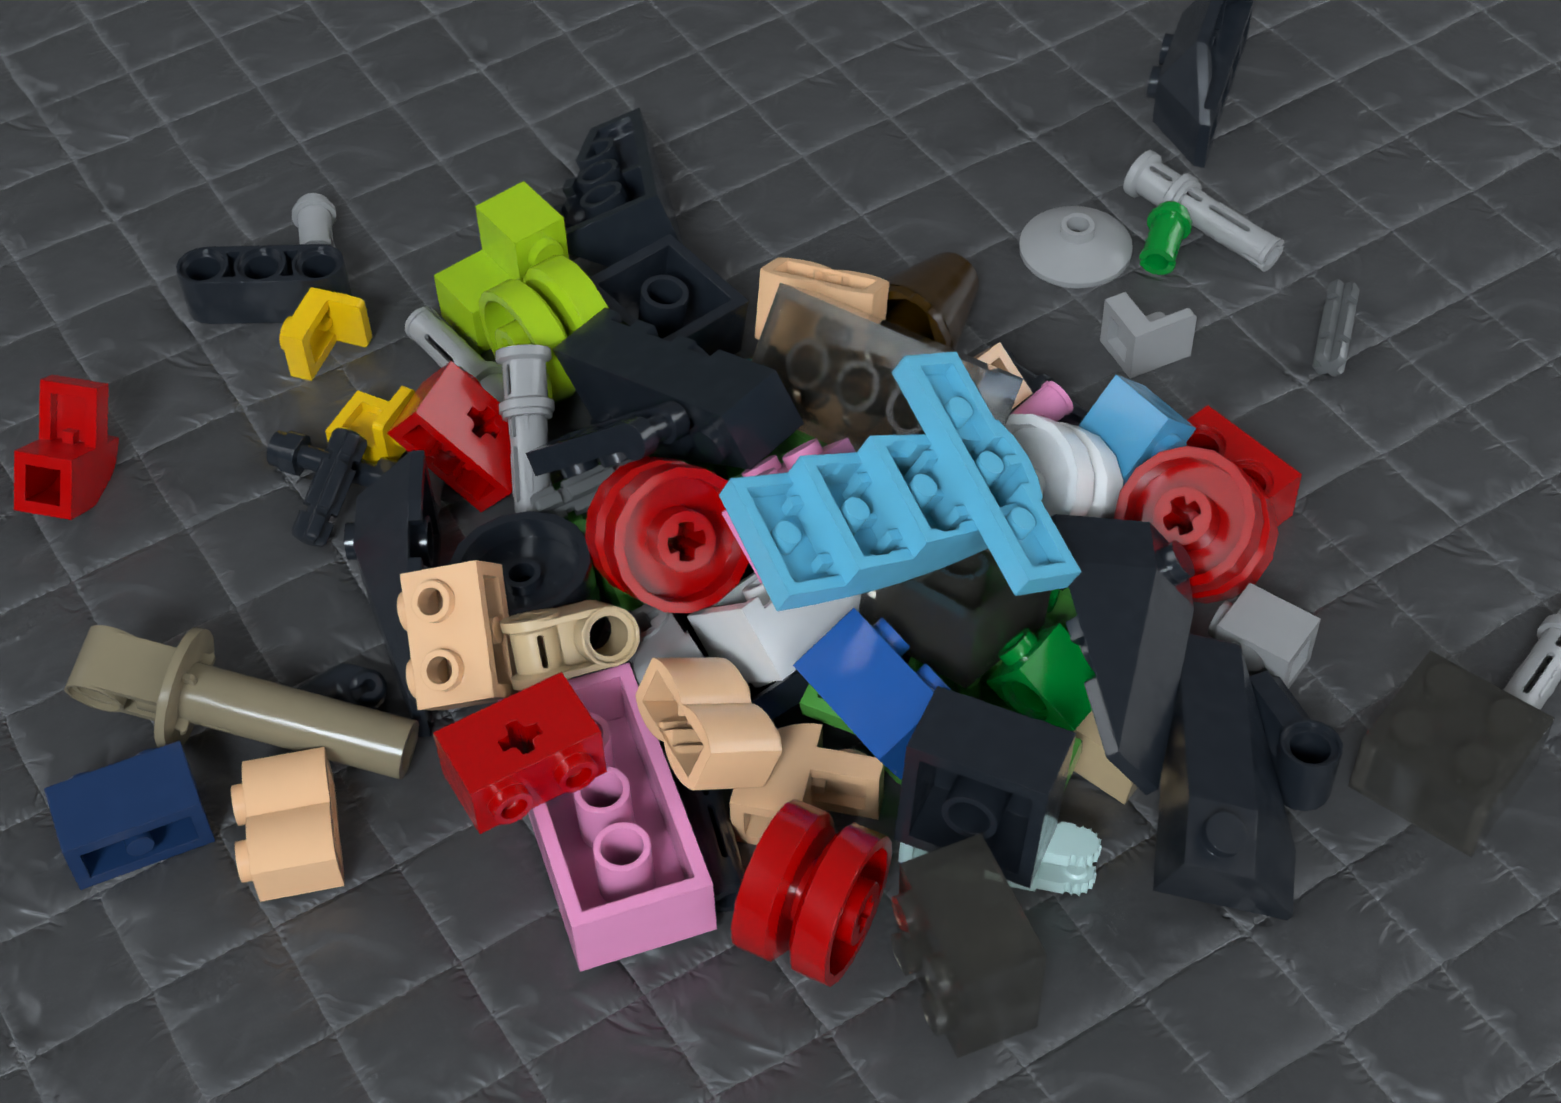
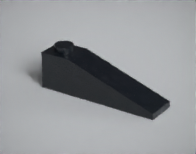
(395, 535)

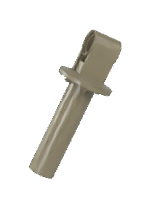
(185, 689)

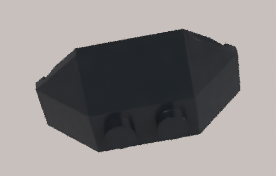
(1199, 73)

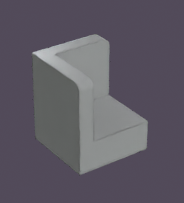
(1143, 341)

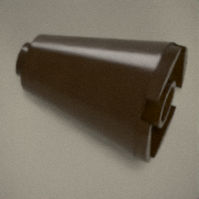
(933, 297)

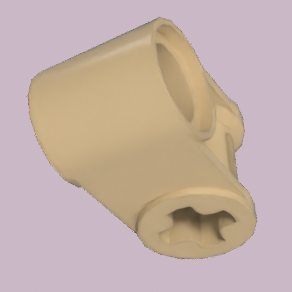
(559, 641)

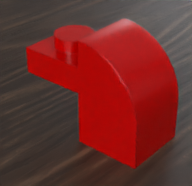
(74, 454)

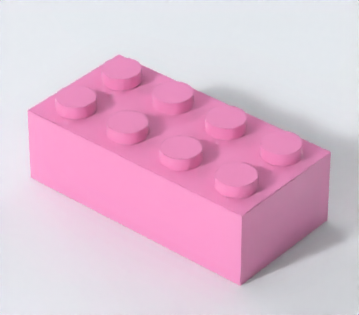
(623, 844)

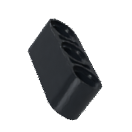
(257, 281)

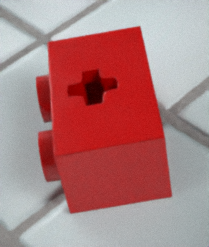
(460, 435)
(521, 753)

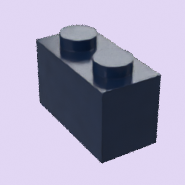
(128, 815)

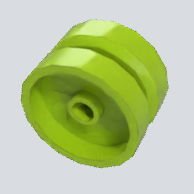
(541, 312)

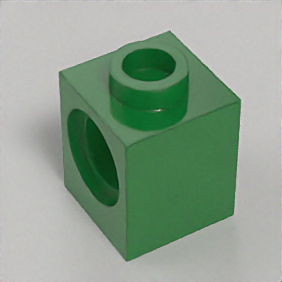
(1044, 677)

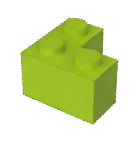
(515, 234)

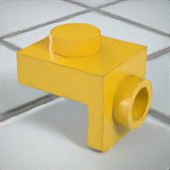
(318, 325)
(372, 420)

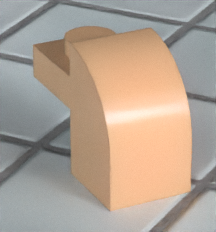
(819, 776)

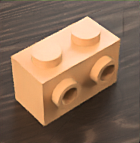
(456, 635)

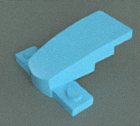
(903, 503)

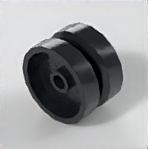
(541, 562)

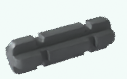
(1336, 328)
(575, 492)

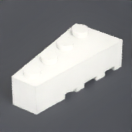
(758, 637)

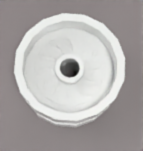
(1072, 466)

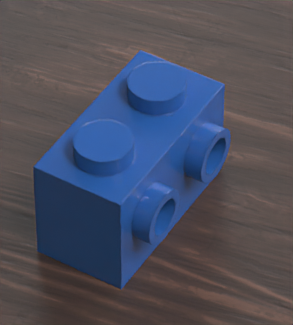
(870, 685)

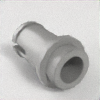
(314, 218)

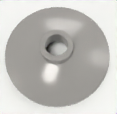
(1075, 247)

